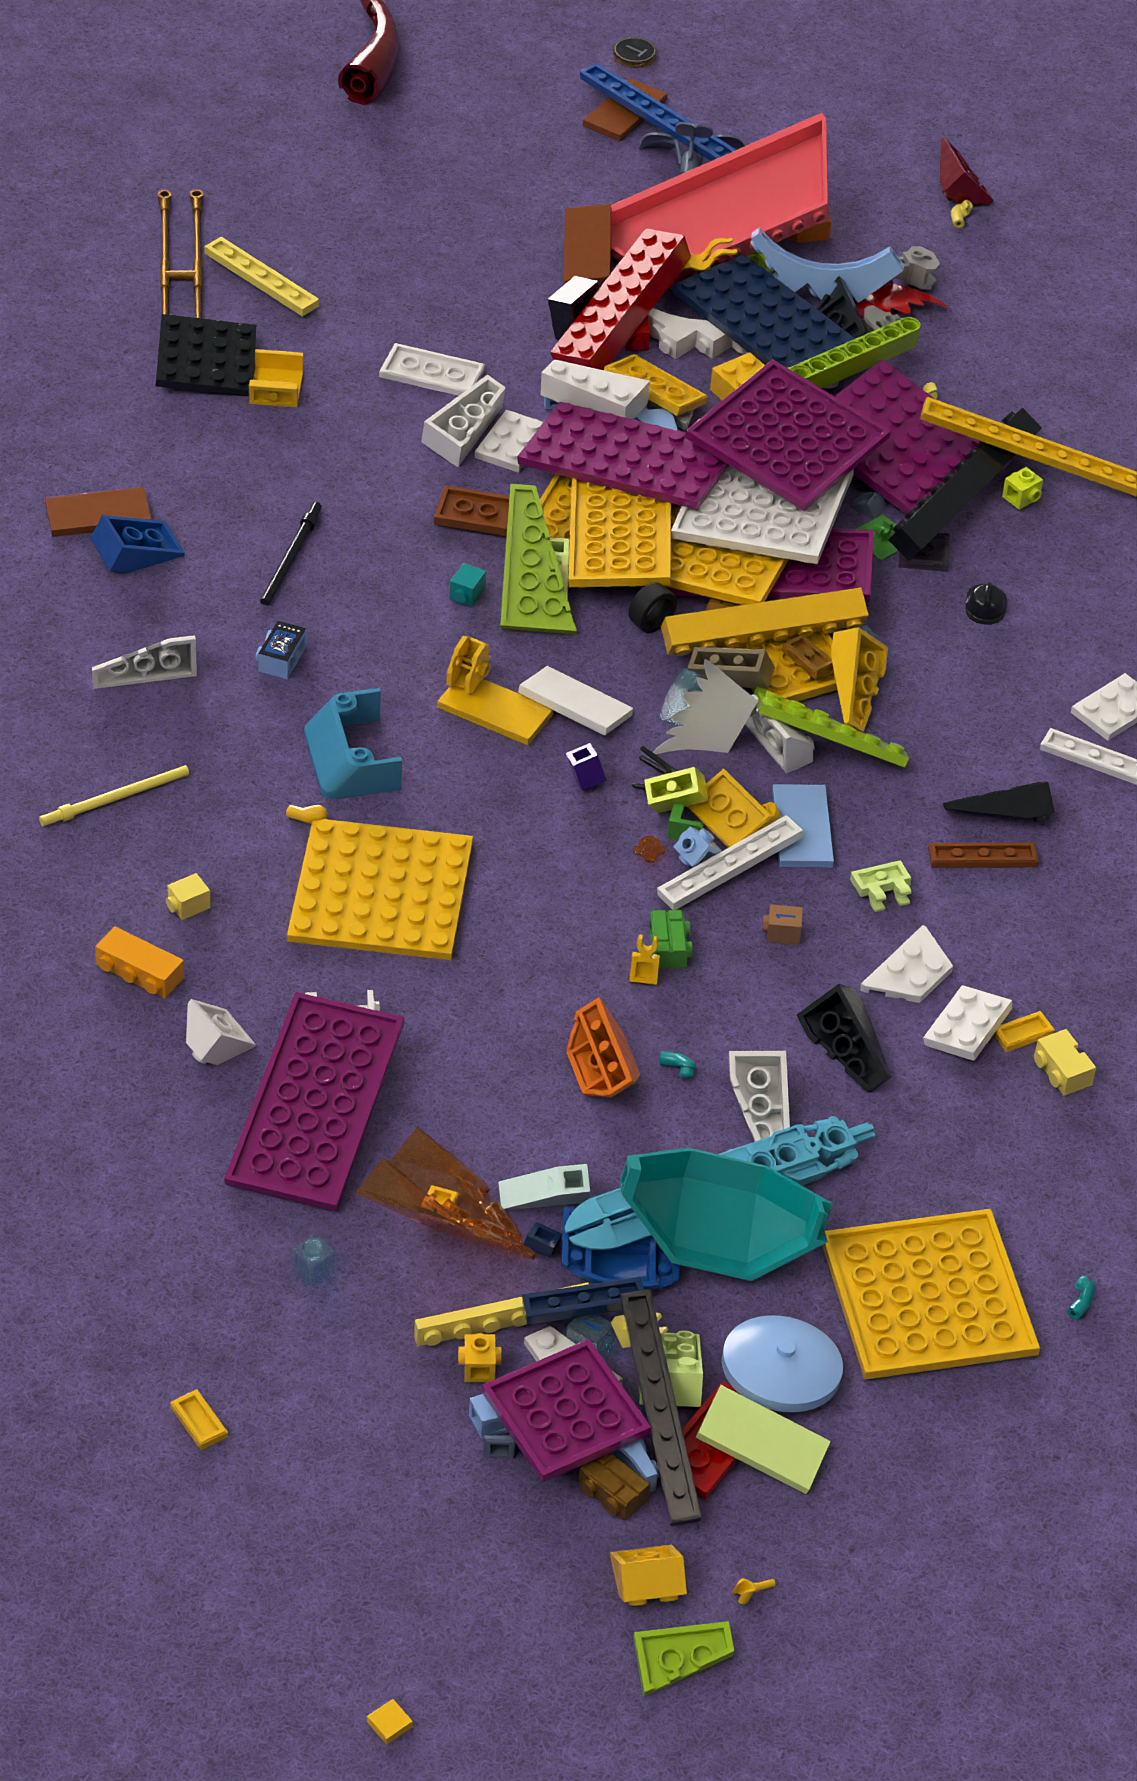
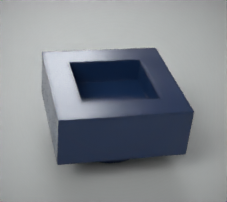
(542, 1239)

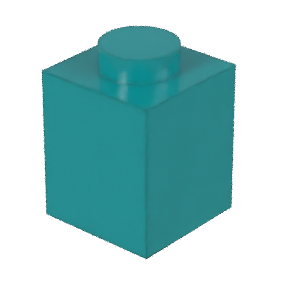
(467, 585)

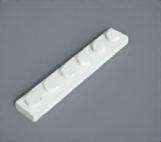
(730, 862)

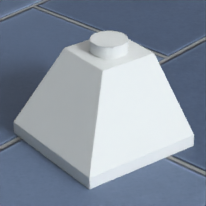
(214, 1034)

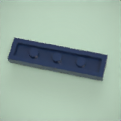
(577, 1300)

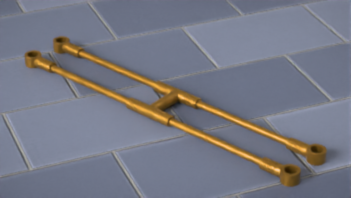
(166, 275)

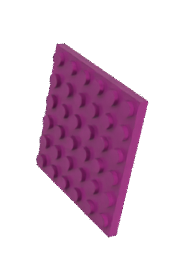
(788, 434)
(916, 451)

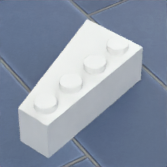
(595, 389)

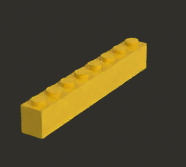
(764, 621)

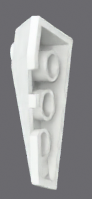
(157, 662)
(783, 741)
(761, 1090)

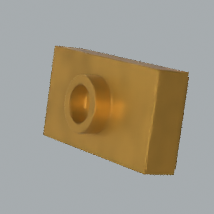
(808, 656)

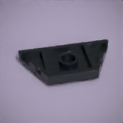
(842, 310)

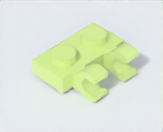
(883, 878)

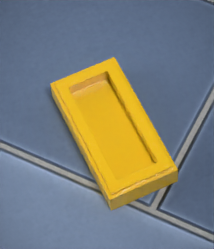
(1023, 1031)
(199, 1419)

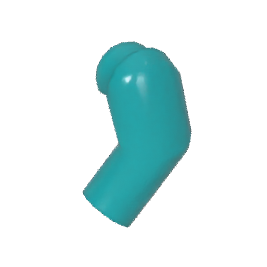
(1085, 1299)

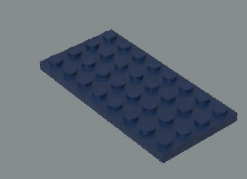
(760, 312)

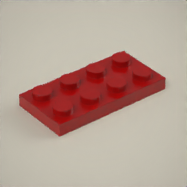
(706, 1462)

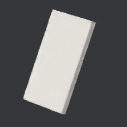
(431, 369)
(575, 700)

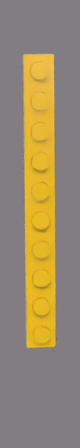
(1029, 446)

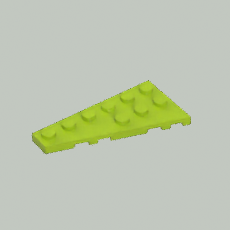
(532, 579)
(819, 723)

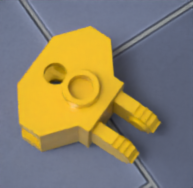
(468, 664)

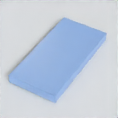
(809, 810)

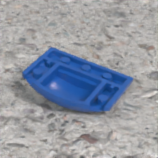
(632, 1260)

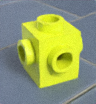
(1022, 488)

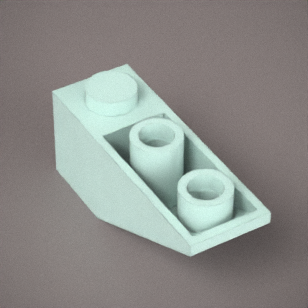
(546, 1188)

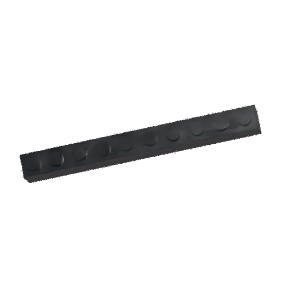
(957, 491)

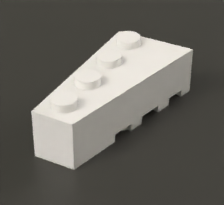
(463, 421)

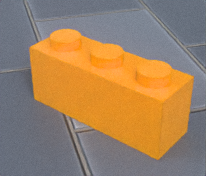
(139, 962)

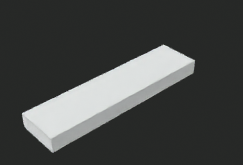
(1090, 755)

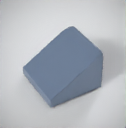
(869, 504)
(499, 1446)

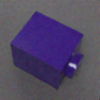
(586, 767)

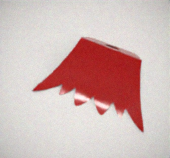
(895, 297)

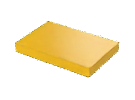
(730, 810)

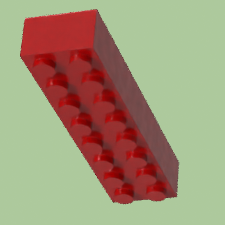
(623, 300)

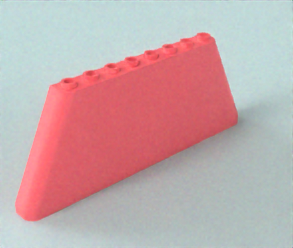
(766, 185)

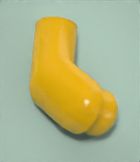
(306, 814)

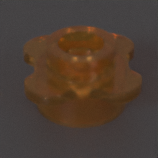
(649, 848)

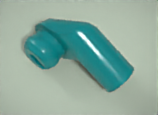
(678, 1060)

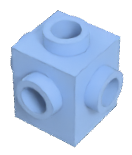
(696, 846)

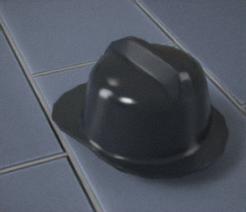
(986, 604)

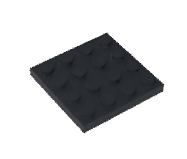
(205, 355)

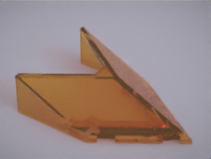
(423, 1162)

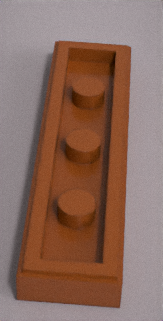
(983, 855)

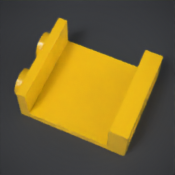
(276, 378)

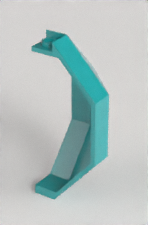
(723, 1211)

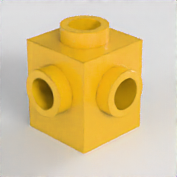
(479, 1357)

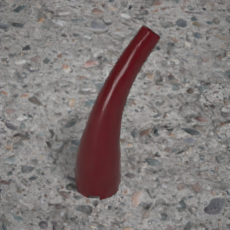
(373, 65)

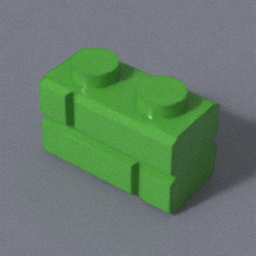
(672, 936)

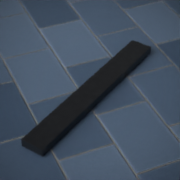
(660, 1407)

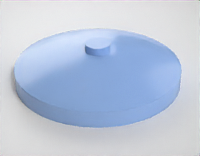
(782, 1363)

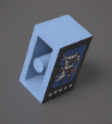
(281, 649)

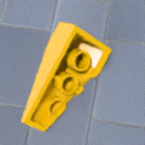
(857, 666)

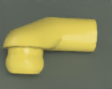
(959, 212)

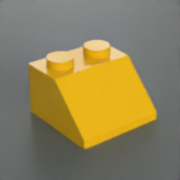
(649, 1574)

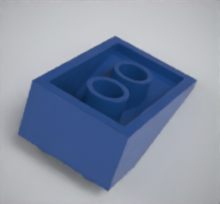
(134, 543)

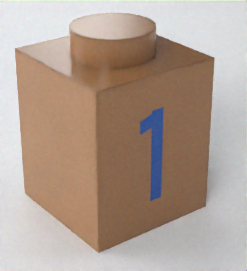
(783, 924)

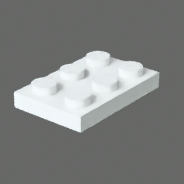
(507, 440)
(1110, 708)
(968, 1022)

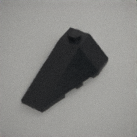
(1022, 801)
(845, 1030)

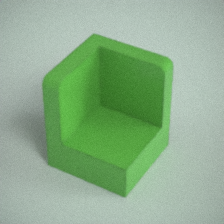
(677, 824)

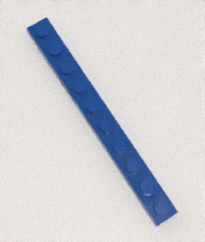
(650, 109)

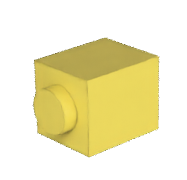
(188, 896)

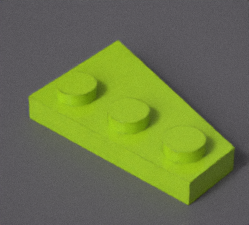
(679, 1652)

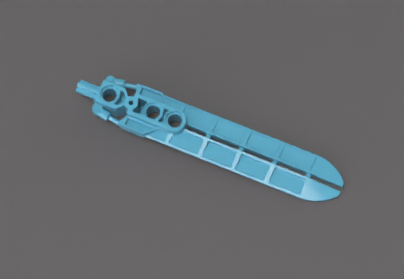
(806, 1163)

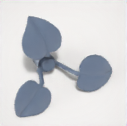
(689, 159)

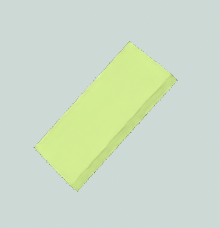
(763, 1439)

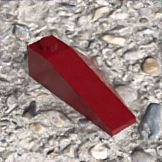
(958, 179)

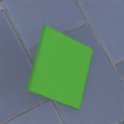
(882, 532)

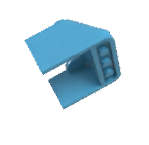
(343, 770)

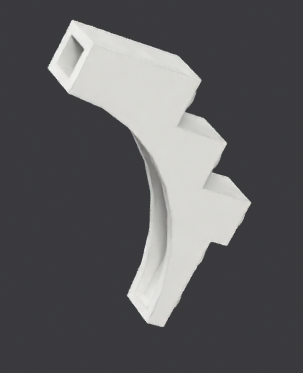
(680, 335)

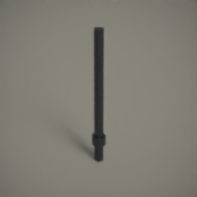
(307, 523)

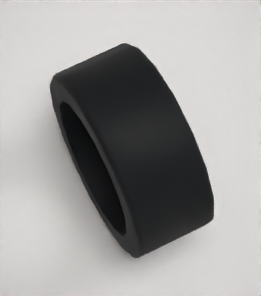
(643, 603)

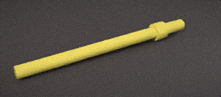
(68, 811)

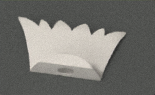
(714, 715)

